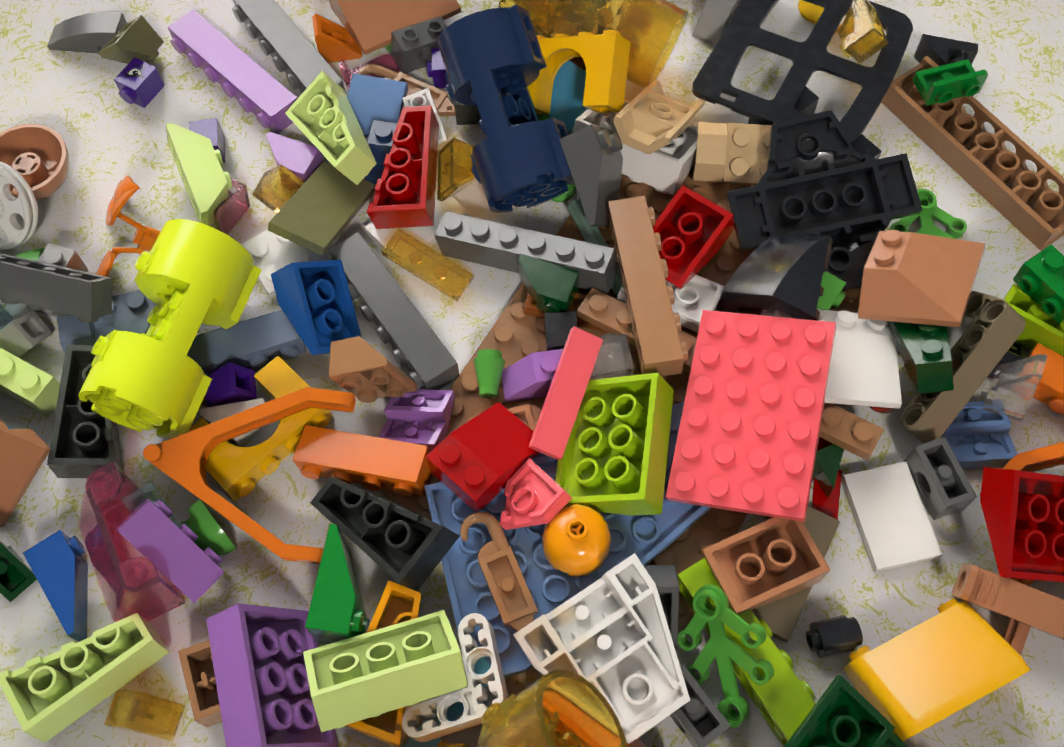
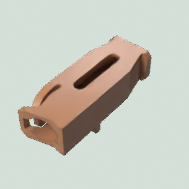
(1018, 602)

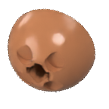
(37, 155)

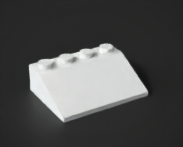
(661, 169)
(862, 361)

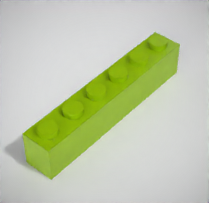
(784, 698)

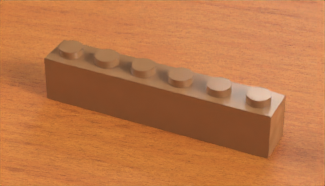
(645, 287)

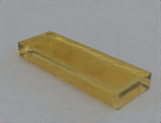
(427, 264)

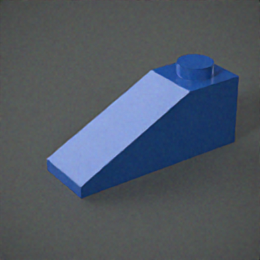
(64, 579)

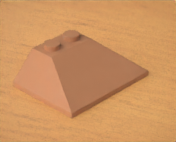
(919, 278)
(20, 459)

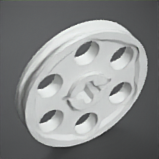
(10, 206)

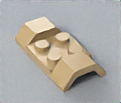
(654, 119)
(731, 152)

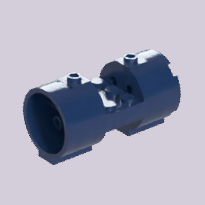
(490, 65)

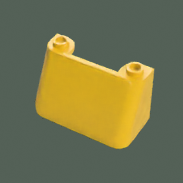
(934, 668)

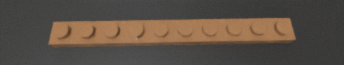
(836, 425)

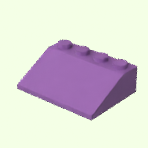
(265, 677)

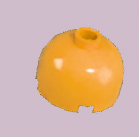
(581, 552)

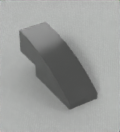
(86, 32)

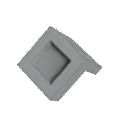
(23, 334)

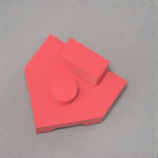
(531, 498)

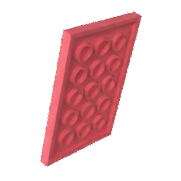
(752, 414)

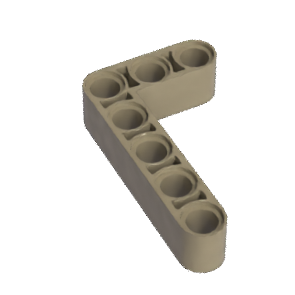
(989, 334)

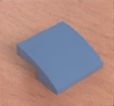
(376, 100)
(980, 437)

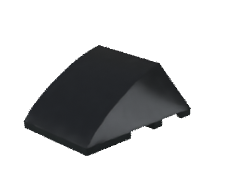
(780, 276)

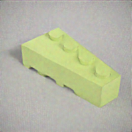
(332, 127)
(72, 681)

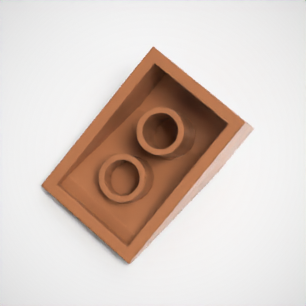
(766, 563)

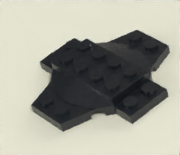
(824, 188)

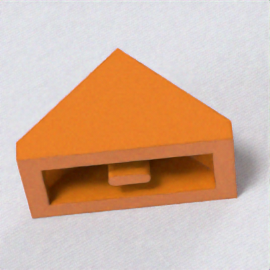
(334, 41)

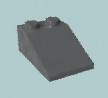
(595, 168)

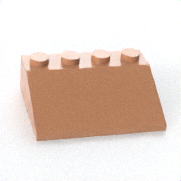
(374, 20)

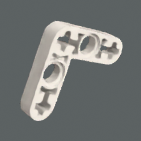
(471, 696)

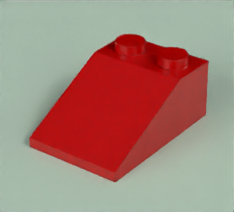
(691, 234)
(482, 455)

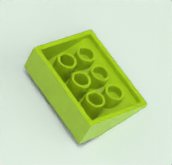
(619, 446)

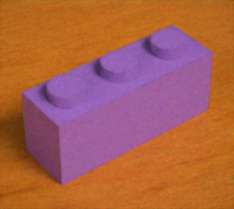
(171, 548)

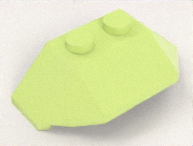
(199, 170)

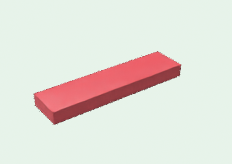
(566, 393)

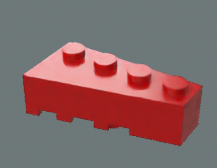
(409, 178)

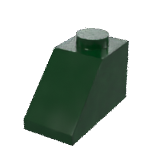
(549, 284)

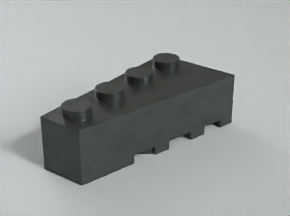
(80, 436)
(391, 536)

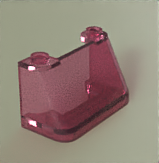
(126, 582)

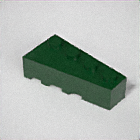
(925, 355)

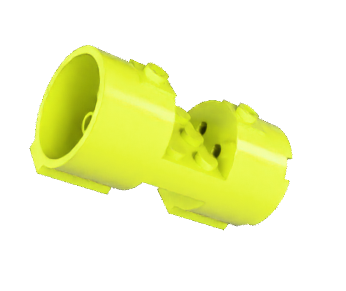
(148, 378)

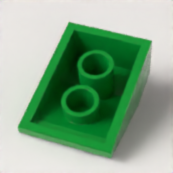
(336, 601)

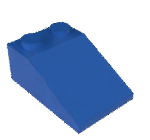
(317, 303)

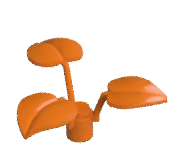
(144, 235)

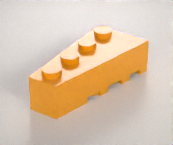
(395, 606)

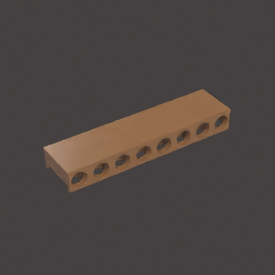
(983, 157)

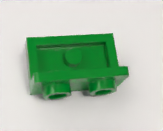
(949, 82)
(1044, 281)

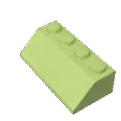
(384, 670)

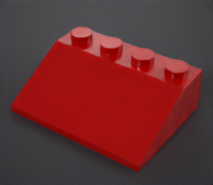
(1025, 522)

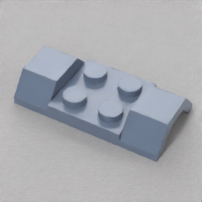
(128, 314)

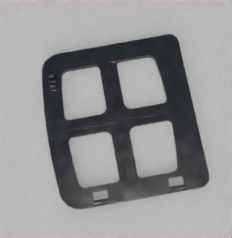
(807, 58)

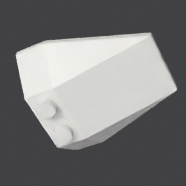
(618, 643)

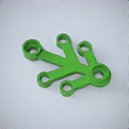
(930, 211)
(724, 650)

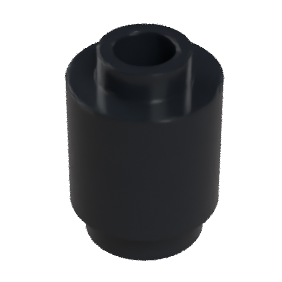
(834, 636)

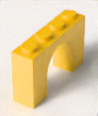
(606, 69)
(240, 468)

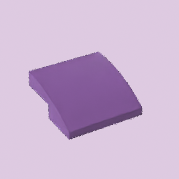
(419, 417)

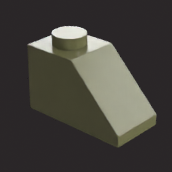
(133, 40)

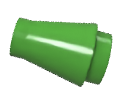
(489, 370)

